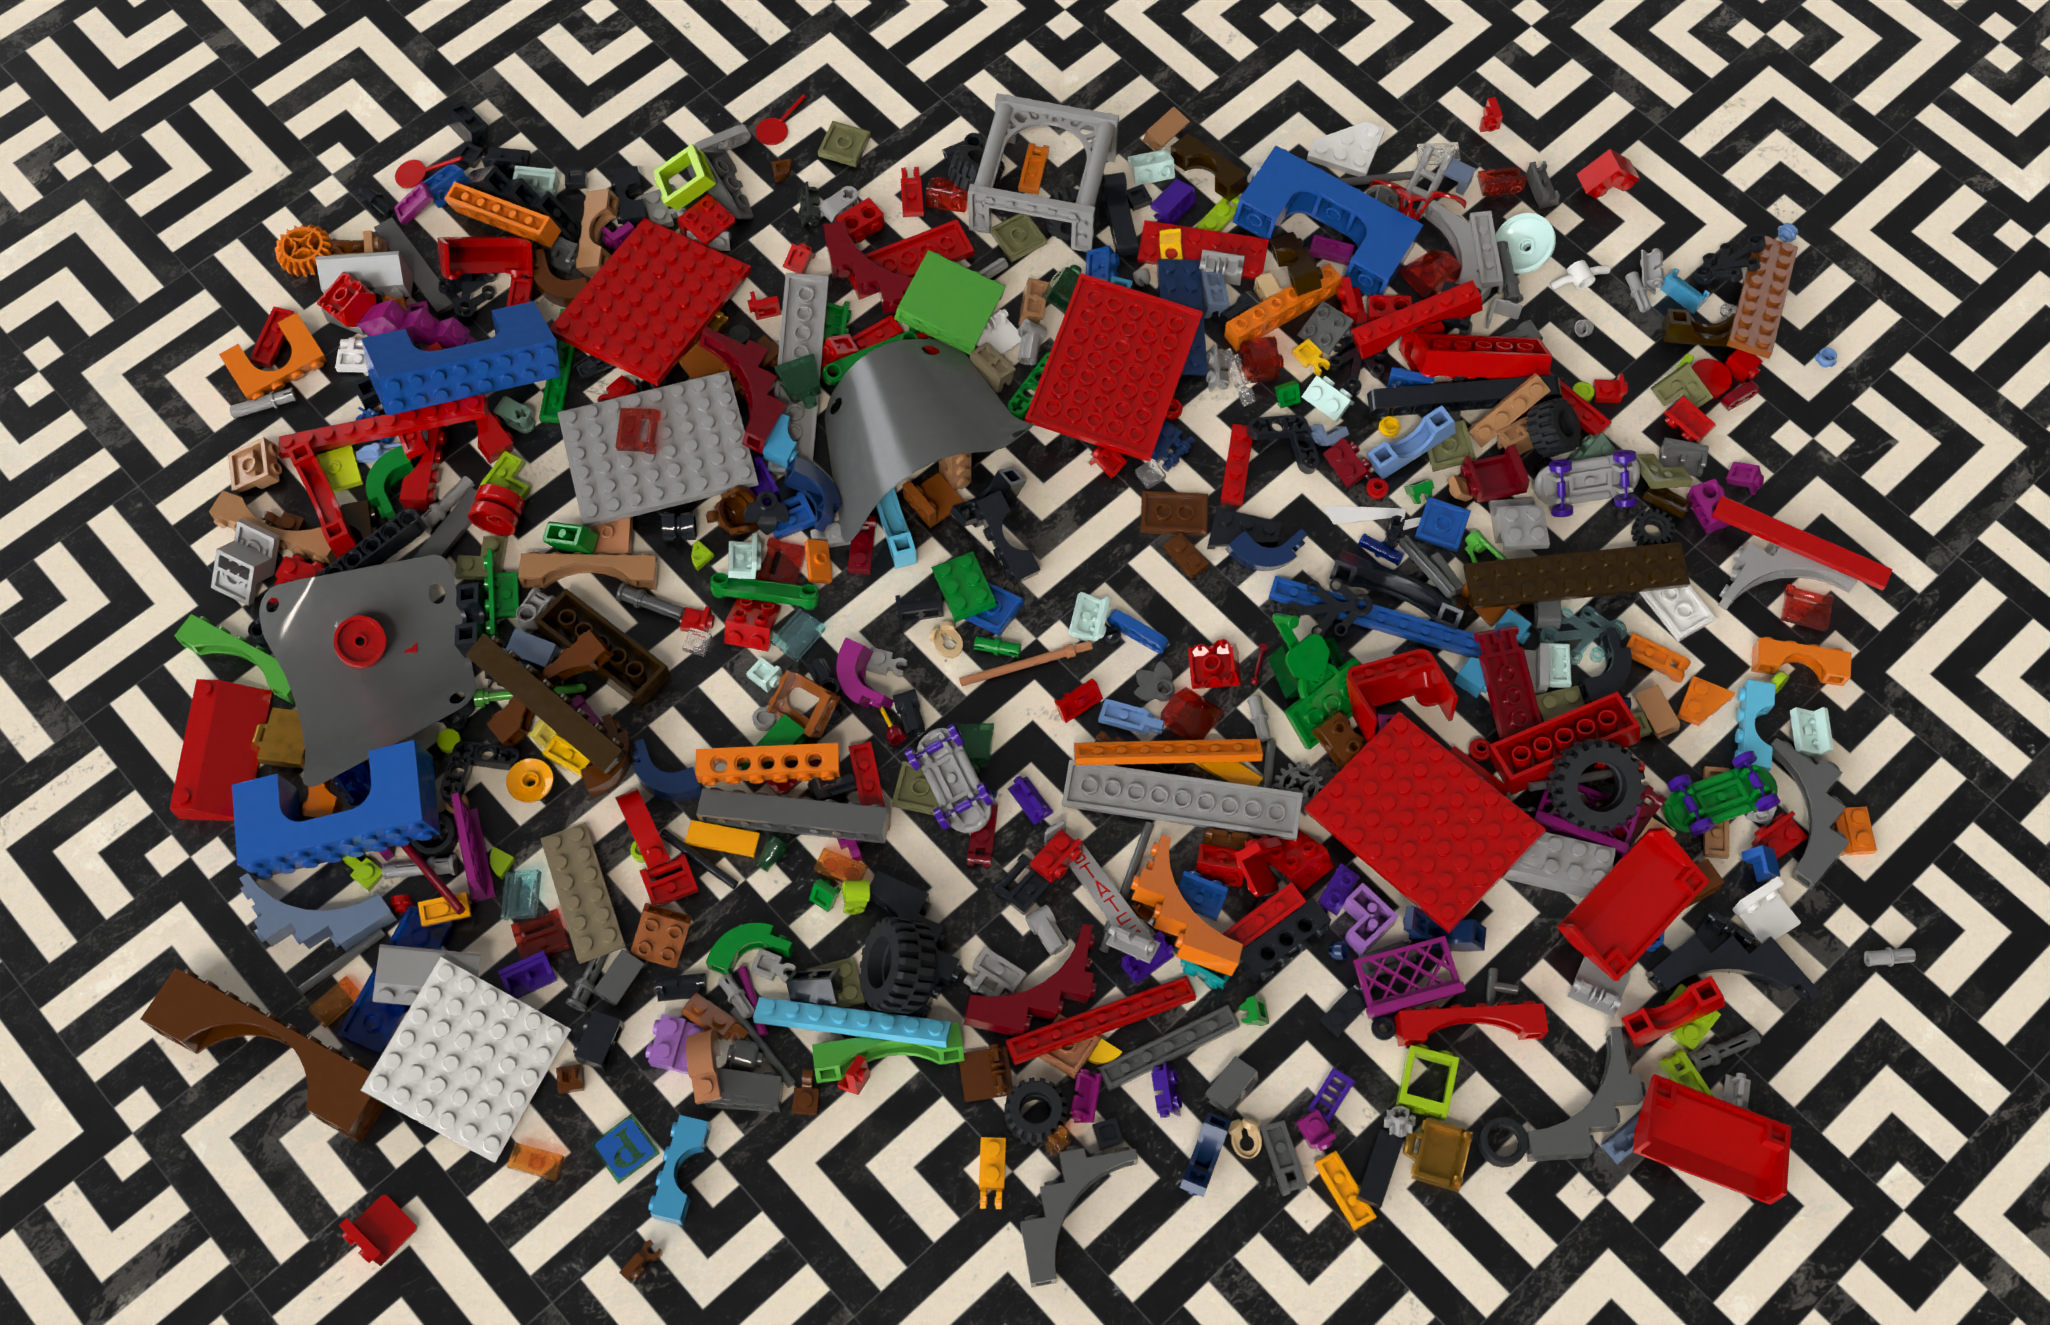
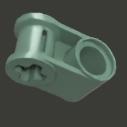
(514, 415)

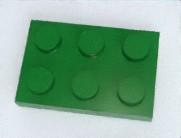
(964, 586)

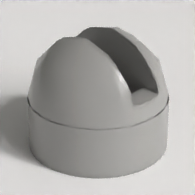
(1142, 276)
(1582, 325)

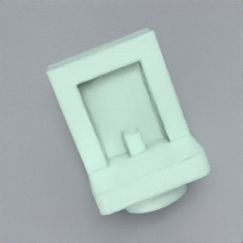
(765, 674)

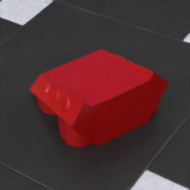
(347, 300)
(1214, 665)

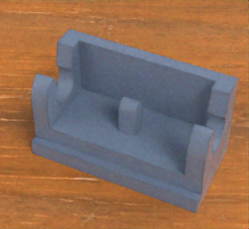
(1214, 293)
(533, 648)
(1621, 1142)

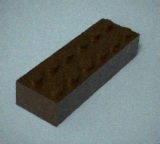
(631, 670)

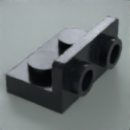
(506, 159)

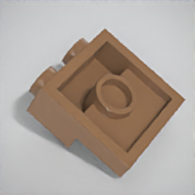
(254, 465)

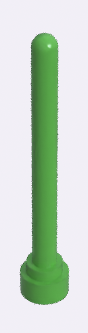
(484, 697)

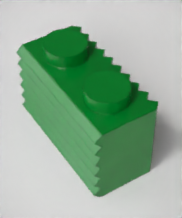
(570, 537)

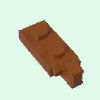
(712, 1017)

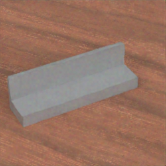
(1486, 250)

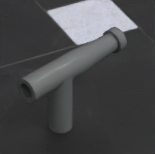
(1493, 986)

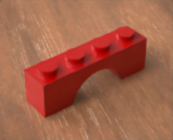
(1693, 1004)

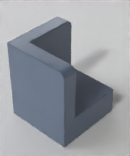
(1461, 173)

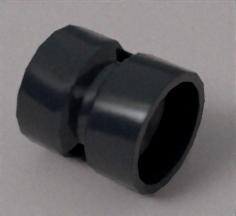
(679, 526)

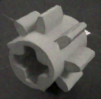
(1399, 1121)

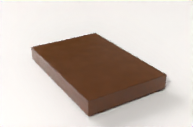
(1174, 513)

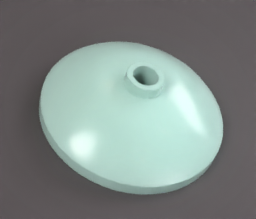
(1526, 231)

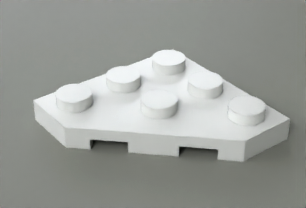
(1348, 149)

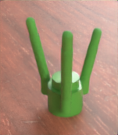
(1478, 543)

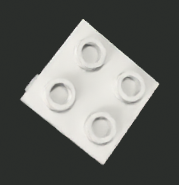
(1000, 333)

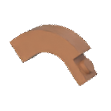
(702, 1067)

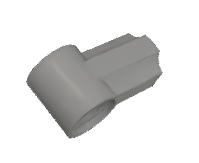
(1031, 337)
(1044, 925)

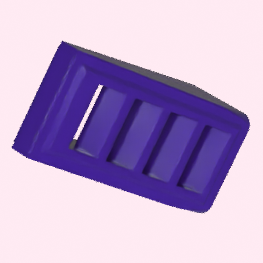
(1323, 1090)

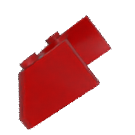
(485, 255)
(1394, 679)

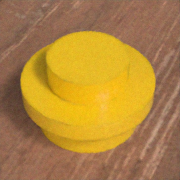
(1389, 427)

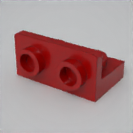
(1781, 836)
(1057, 855)
(1219, 864)

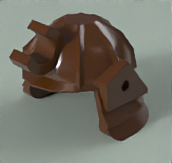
(731, 509)

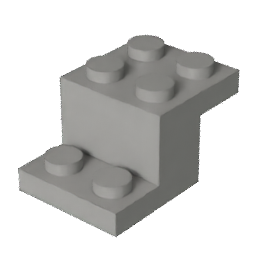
(1519, 524)
(245, 561)

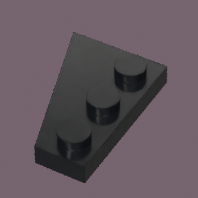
(1231, 524)

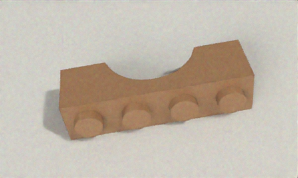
(599, 209)

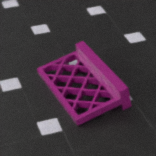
(1559, 826)
(473, 851)
(1409, 998)

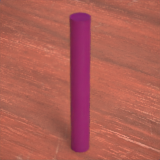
(751, 996)

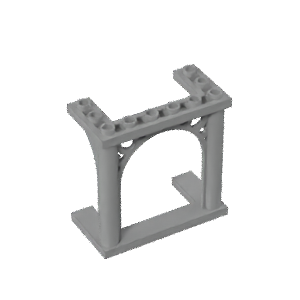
(1005, 129)

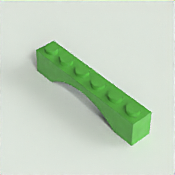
(204, 638)
(835, 1057)

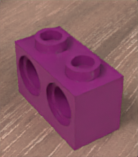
(1705, 506)

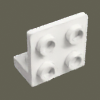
(1766, 912)

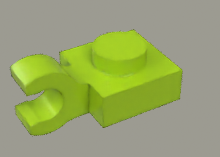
(364, 872)

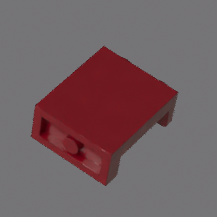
(1495, 476)

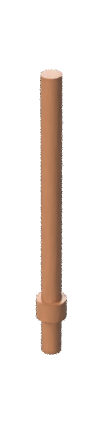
(1067, 651)

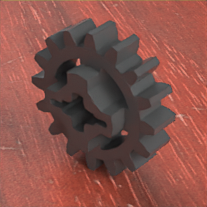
(1296, 778)

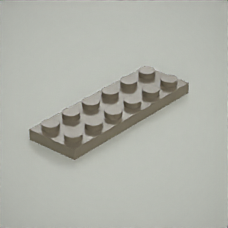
(582, 893)

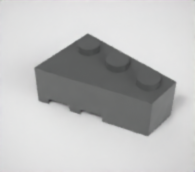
(748, 1091)

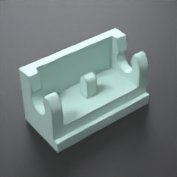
(538, 178)

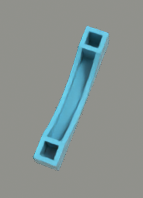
(896, 531)

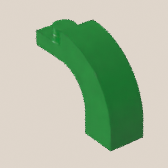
(382, 477)
(743, 939)

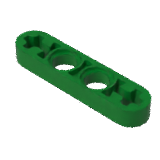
(1029, 384)

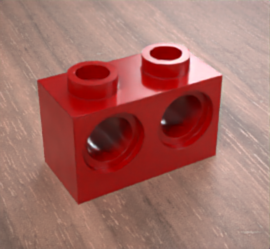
(863, 218)
(1385, 304)

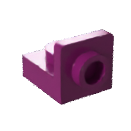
(617, 237)
(1746, 476)
(1315, 1131)

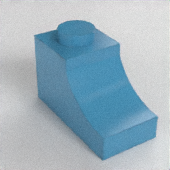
(780, 447)

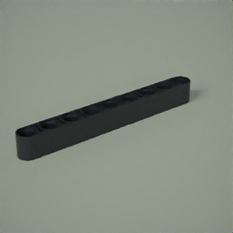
(1452, 396)
(364, 554)

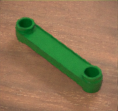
(842, 365)
(804, 596)

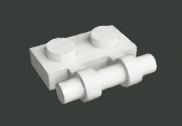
(352, 358)

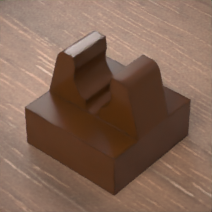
(570, 1079)

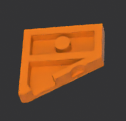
(1702, 701)

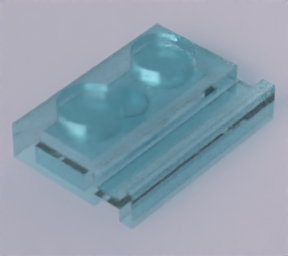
(798, 635)
(521, 894)

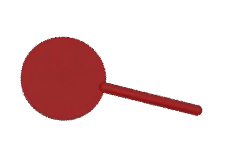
(774, 130)
(414, 171)

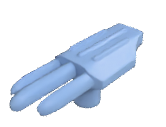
(373, 452)

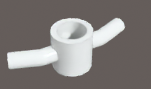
(1580, 275)

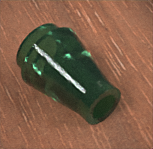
(771, 853)

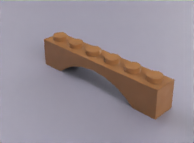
(304, 543)
(544, 569)

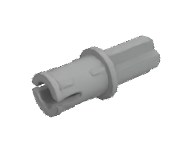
(1638, 291)
(1259, 718)
(1889, 956)
(736, 996)

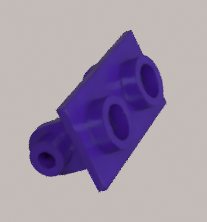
(1030, 799)
(1338, 890)
(1170, 1100)

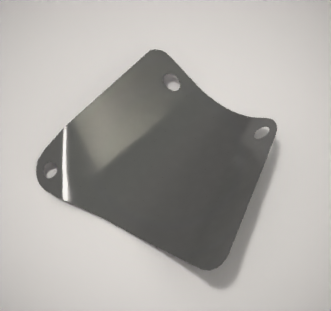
(904, 414)
(366, 709)

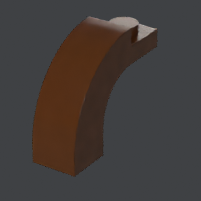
(553, 289)
(598, 781)

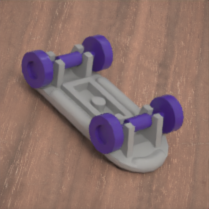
(1588, 480)
(960, 794)

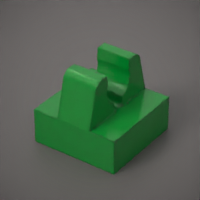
(1288, 394)
(1414, 490)
(824, 894)
(1257, 1011)

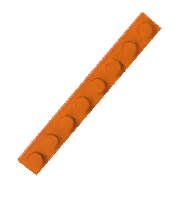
(1167, 752)

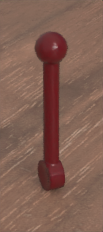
(1262, 648)

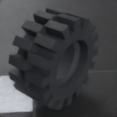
(1660, 521)

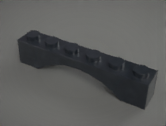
(1366, 574)

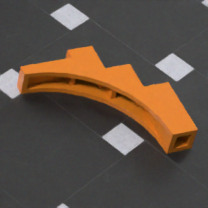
(1195, 938)

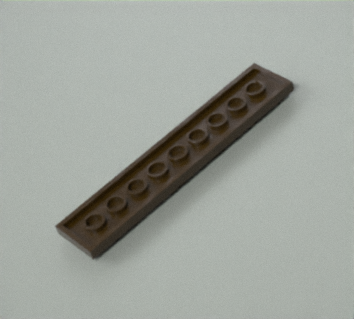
(1576, 575)

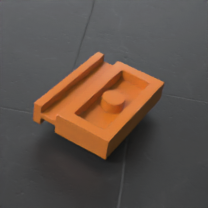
(1858, 831)

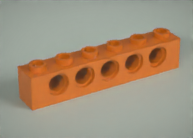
(502, 214)
(1279, 310)
(757, 755)

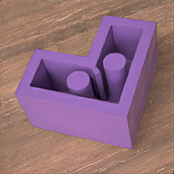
(1372, 919)

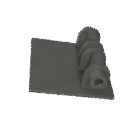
(1326, 327)

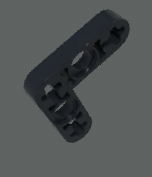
(1293, 433)
(471, 759)

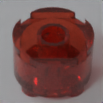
(1261, 359)

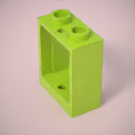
(694, 188)
(1421, 1105)

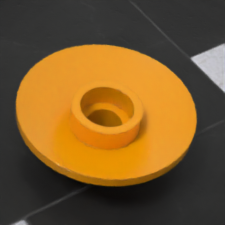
(527, 771)

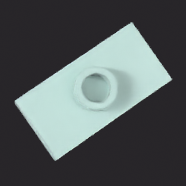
(1559, 665)

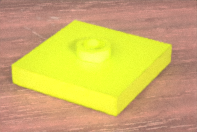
(341, 468)

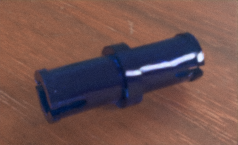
(1381, 549)

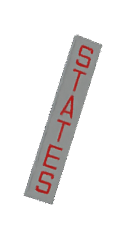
(1105, 893)

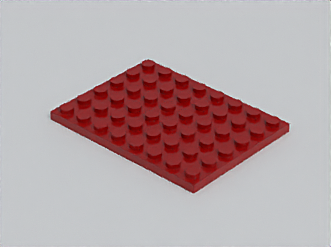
(650, 301)
(1114, 367)
(1424, 821)

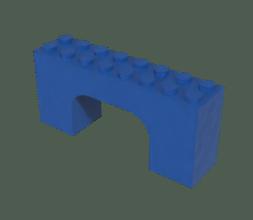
(1294, 186)
(416, 378)
(396, 812)

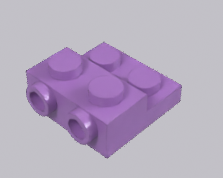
(670, 1043)

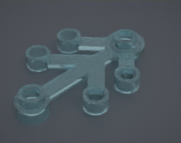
(1585, 632)

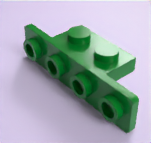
(503, 593)

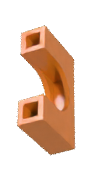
(258, 383)

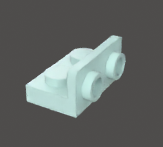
(1152, 167)

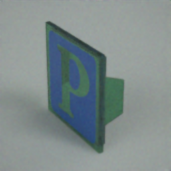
(625, 1149)

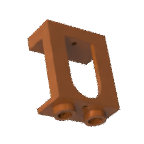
(822, 713)

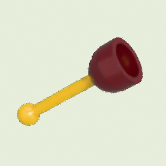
(895, 733)

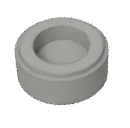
(763, 720)

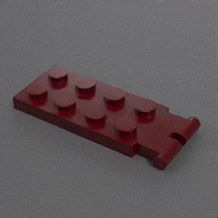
(1508, 681)

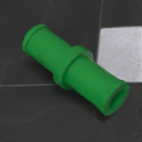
(997, 646)

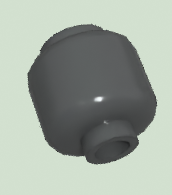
(744, 1056)

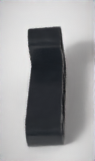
(1119, 215)

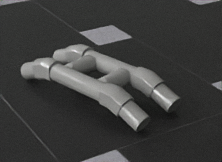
(1421, 171)

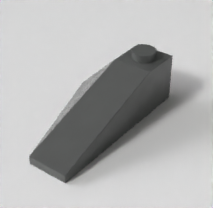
(727, 187)

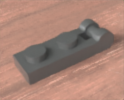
(1283, 1157)

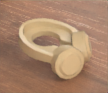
(946, 628)
(1236, 1135)

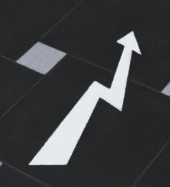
(1349, 514)

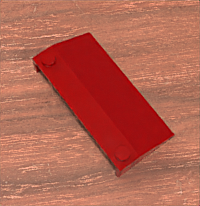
(218, 748)
(1634, 903)
(1713, 1140)

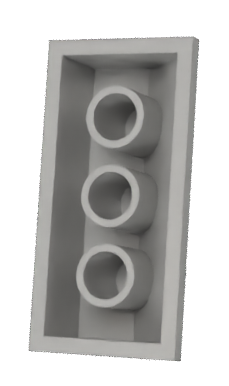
(380, 272)
(404, 971)

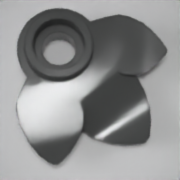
(1152, 682)

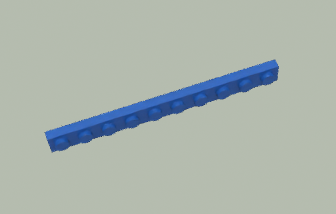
(1385, 620)

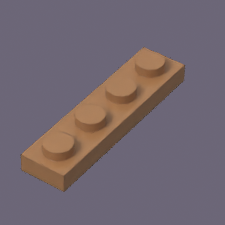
(1508, 410)
(1717, 839)

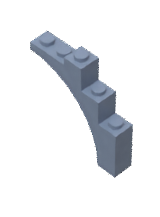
(343, 926)

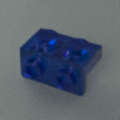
(355, 783)

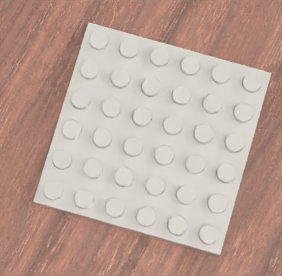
(466, 1060)

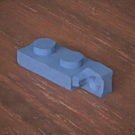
(1129, 718)

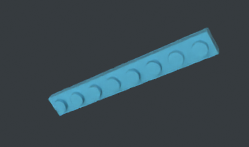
(852, 1022)

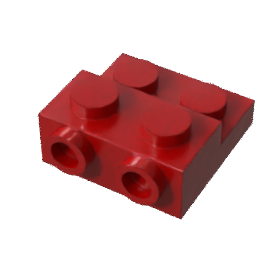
(295, 569)

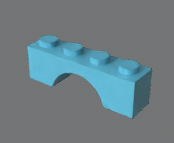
(1755, 700)

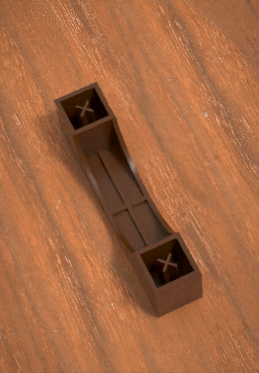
(201, 1015)

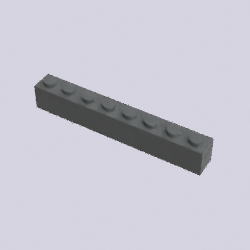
(793, 815)

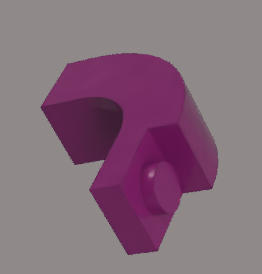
(851, 675)

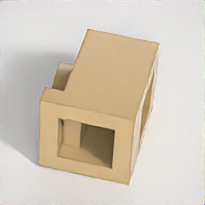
(1266, 286)

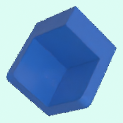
(1763, 861)

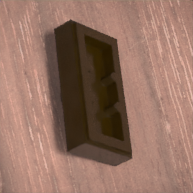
(1668, 501)

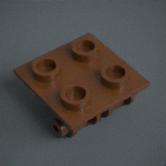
(986, 1074)

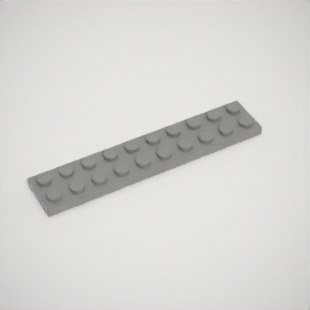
(800, 336)
(1183, 800)

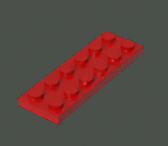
(1196, 239)
(907, 255)

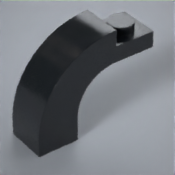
(1006, 480)
(1616, 668)

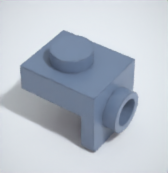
(1331, 437)

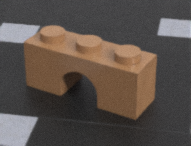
(956, 470)

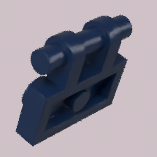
(1170, 438)

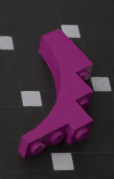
(418, 324)

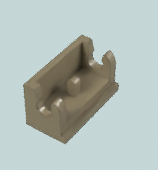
(992, 367)

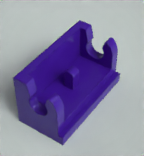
(1173, 202)
(765, 481)
(1139, 970)
(527, 975)

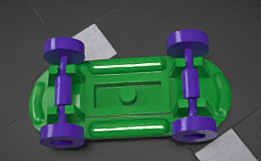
(1719, 798)

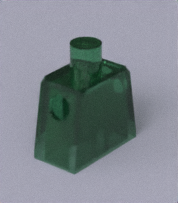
(1062, 287)
(800, 380)
(978, 743)

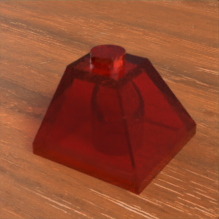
(1430, 272)
(1190, 715)

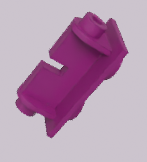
(1085, 1103)

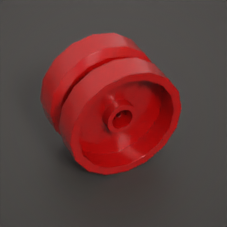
(496, 510)
(360, 656)

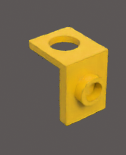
(1170, 239)

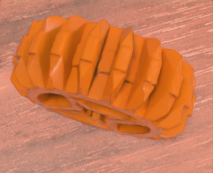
(304, 244)

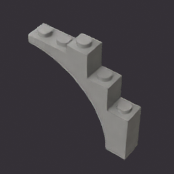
(1461, 239)
(1757, 566)

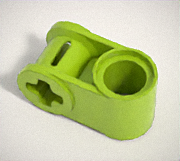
(855, 896)

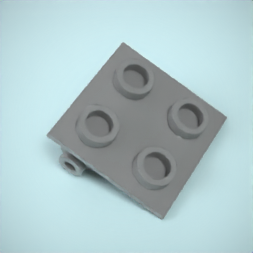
(1230, 264)
(1597, 989)

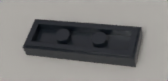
(1379, 1169)

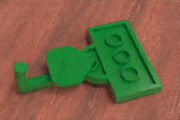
(1310, 663)

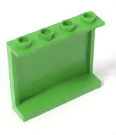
(949, 302)

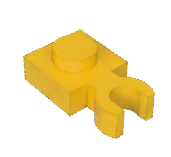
(1309, 354)

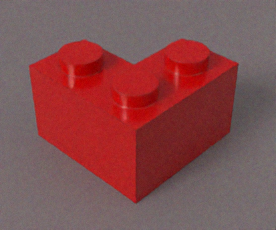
(1608, 171)

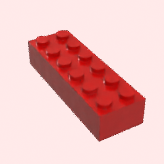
(1480, 356)
(1531, 752)

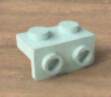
(1327, 398)
(743, 559)
(1089, 617)
(1811, 731)

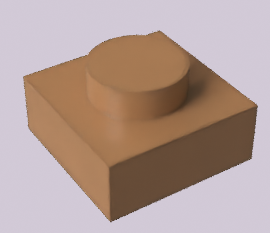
(1458, 488)

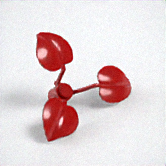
(1408, 211)

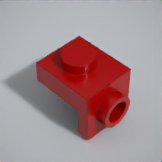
(856, 1076)

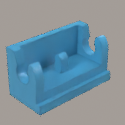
(1683, 292)

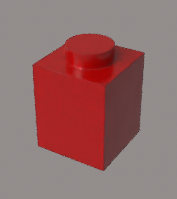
(1743, 365)

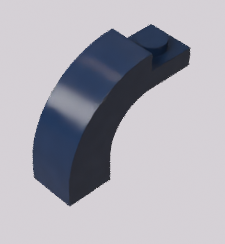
(817, 487)
(1260, 558)
(664, 785)
(1465, 937)
(1205, 1154)

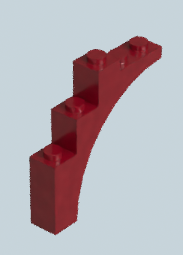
(869, 277)
(758, 384)
(1011, 1012)

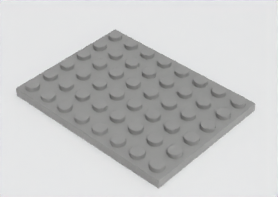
(694, 458)

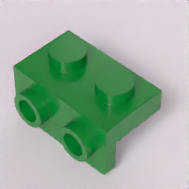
(836, 320)

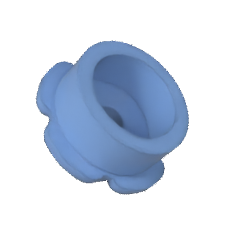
(1787, 232)
(1828, 353)

